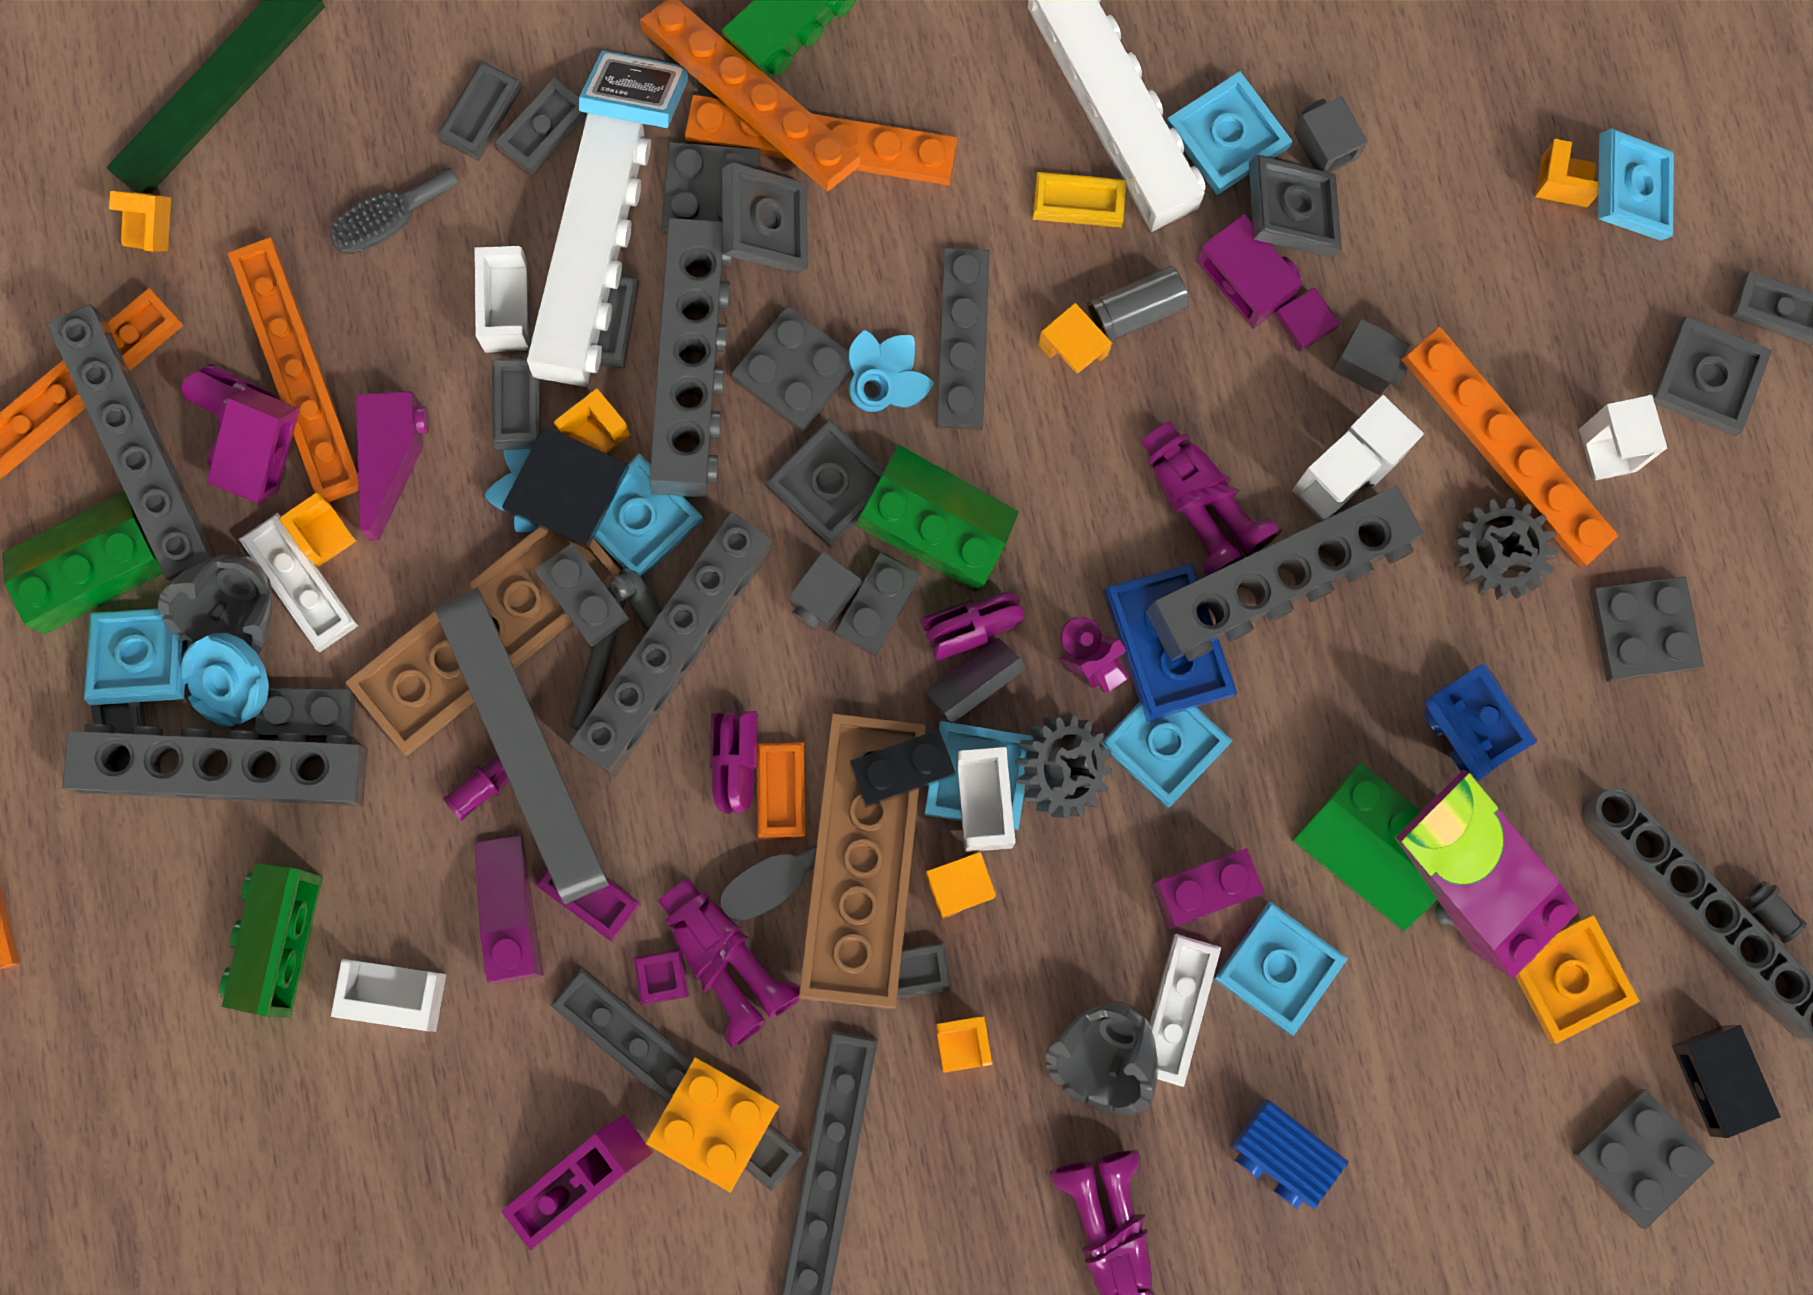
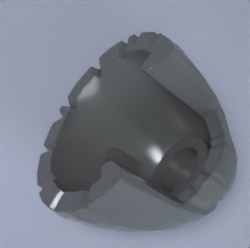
(219, 597)
(1106, 1059)

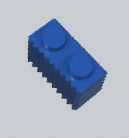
(1288, 1155)

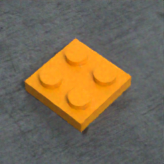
(1575, 981)
(712, 1124)

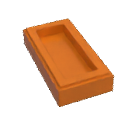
(781, 790)

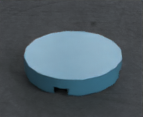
(224, 679)

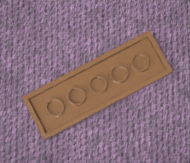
(417, 680)
(859, 875)

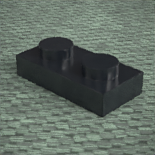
(902, 768)

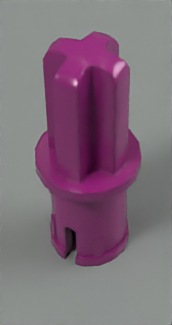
(477, 788)

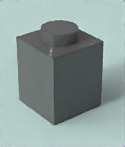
(1330, 134)
(1372, 358)
(824, 593)

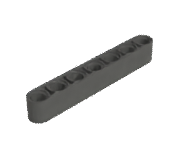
(521, 746)
(1690, 905)

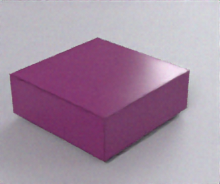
(1307, 319)
(661, 977)

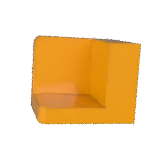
(1566, 178)
(143, 219)
(1074, 339)
(594, 423)
(317, 529)
(960, 885)
(963, 1044)

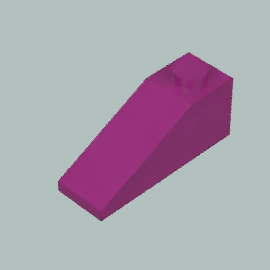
(388, 448)
(506, 911)
(577, 1181)

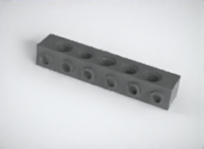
(131, 440)
(672, 471)
(1382, 516)
(672, 644)
(91, 772)

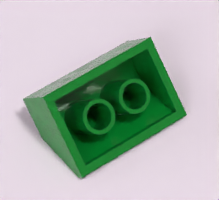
(937, 519)
(79, 565)
(1357, 843)
(270, 940)

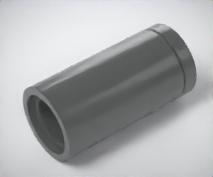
(1139, 303)

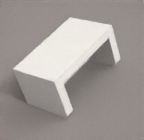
(502, 299)
(1385, 435)
(1622, 437)
(1336, 476)
(985, 799)
(388, 995)

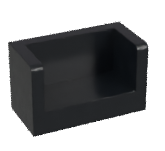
(1726, 1081)

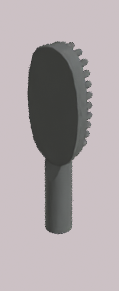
(384, 215)
(766, 885)

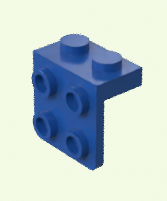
(1478, 722)

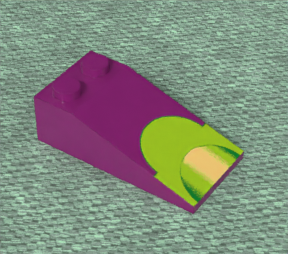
(1486, 876)

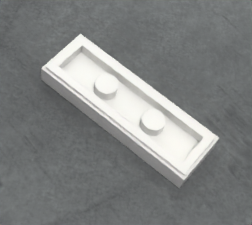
(299, 584)
(1181, 1005)

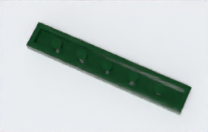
(211, 92)

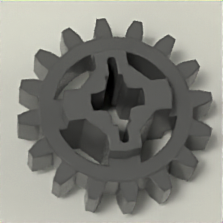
(1521, 553)
(1067, 767)

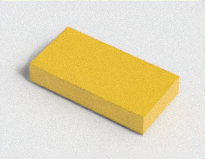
(1079, 199)

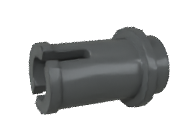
(1774, 911)

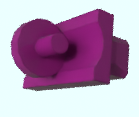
(1092, 654)

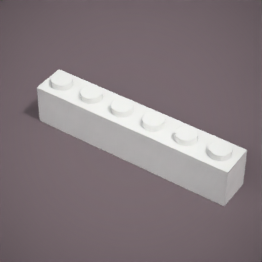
(1121, 108)
(588, 250)

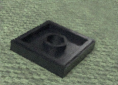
(565, 487)

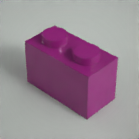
(1249, 272)
(251, 444)
(1207, 888)

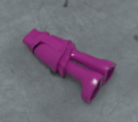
(1191, 484)
(709, 945)
(1116, 1257)

